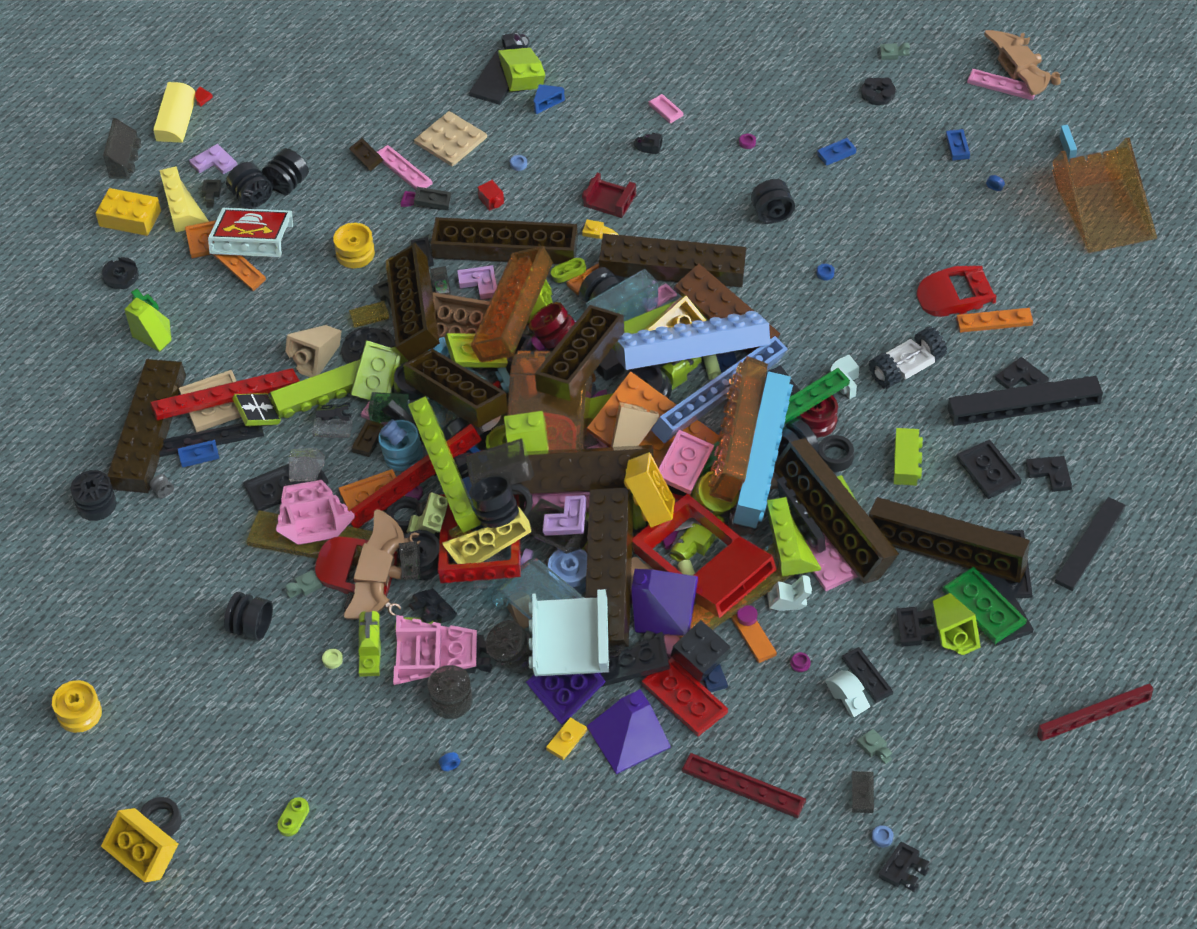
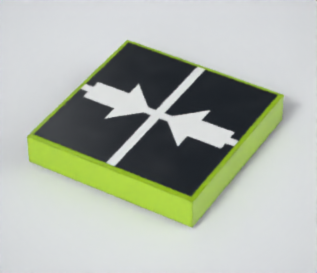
(256, 409)

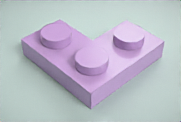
(213, 156)
(481, 277)
(568, 522)

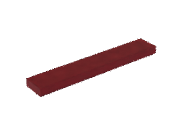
(1095, 712)
(744, 785)

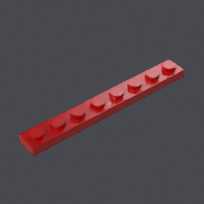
(222, 394)
(410, 479)

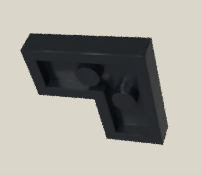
(1021, 371)
(1051, 467)

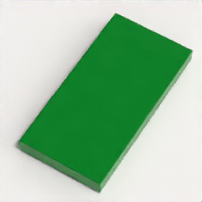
(992, 611)

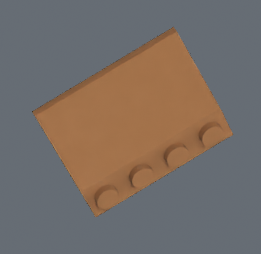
(458, 314)

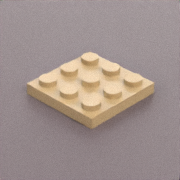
(450, 138)
(214, 415)

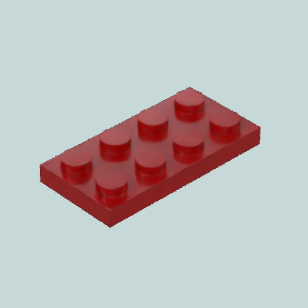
(685, 697)

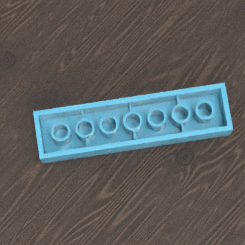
(764, 450)

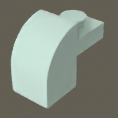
(851, 370)
(788, 596)
(849, 689)

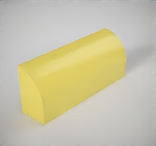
(174, 113)

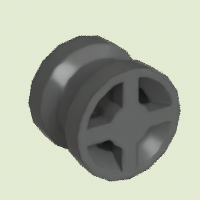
(161, 486)

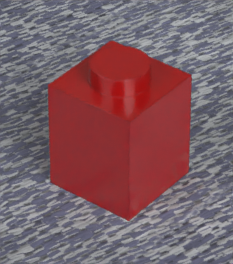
(490, 195)

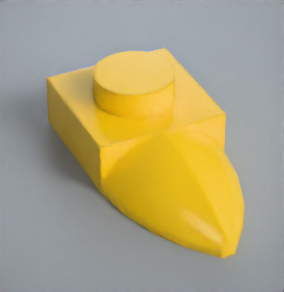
(596, 229)

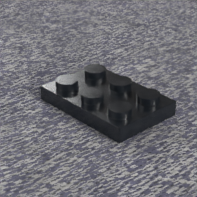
(989, 469)

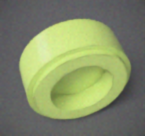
(332, 658)

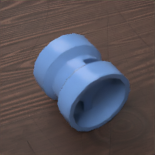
(393, 432)

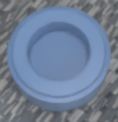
(518, 162)
(882, 836)

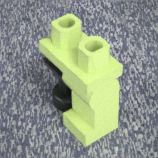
(431, 514)

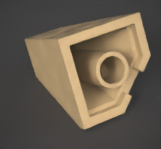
(313, 348)
(632, 424)

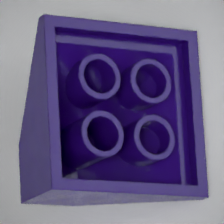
(663, 601)
(565, 693)
(628, 732)

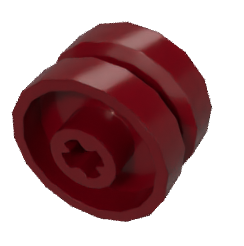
(551, 324)
(821, 417)

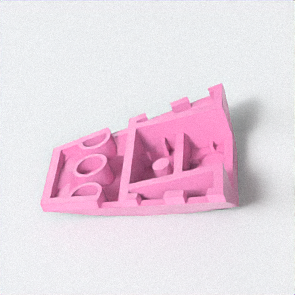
(311, 513)
(430, 646)

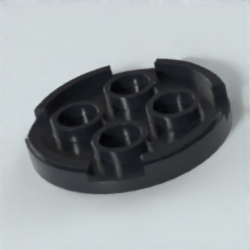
(355, 341)

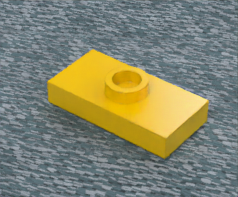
(566, 738)

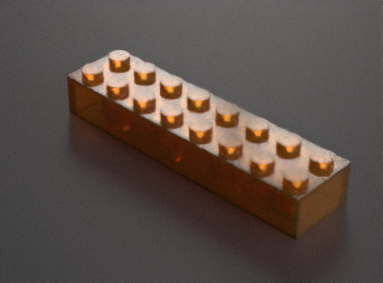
(511, 304)
(738, 429)

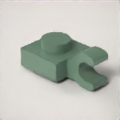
(891, 51)
(303, 584)
(874, 744)

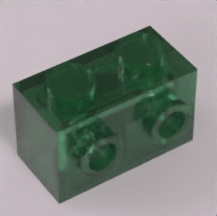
(378, 401)

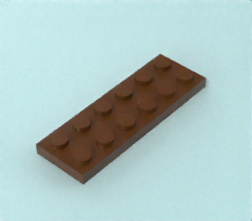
(713, 297)

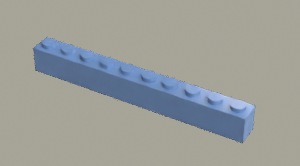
(711, 394)

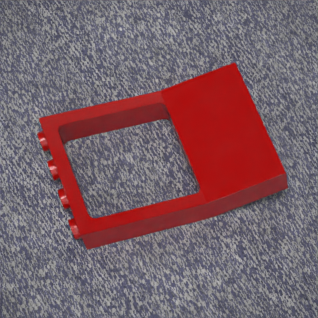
(475, 571)
(726, 576)

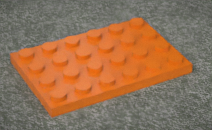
(639, 393)

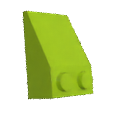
(522, 69)
(529, 427)

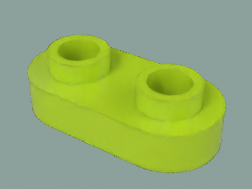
(568, 270)
(293, 815)

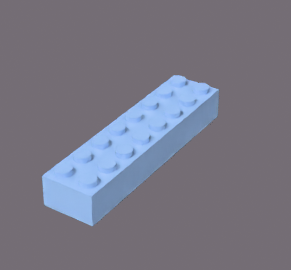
(692, 340)

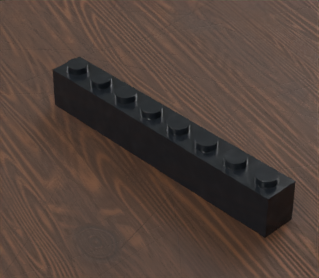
(1024, 400)

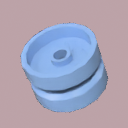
(570, 568)

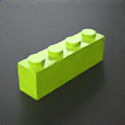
(791, 548)

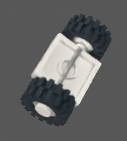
(908, 358)

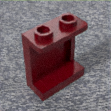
(608, 196)

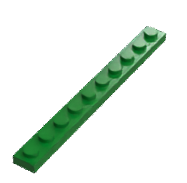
(804, 401)

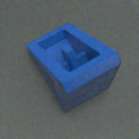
(547, 97)

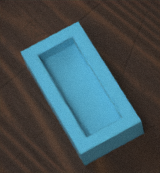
(1068, 142)

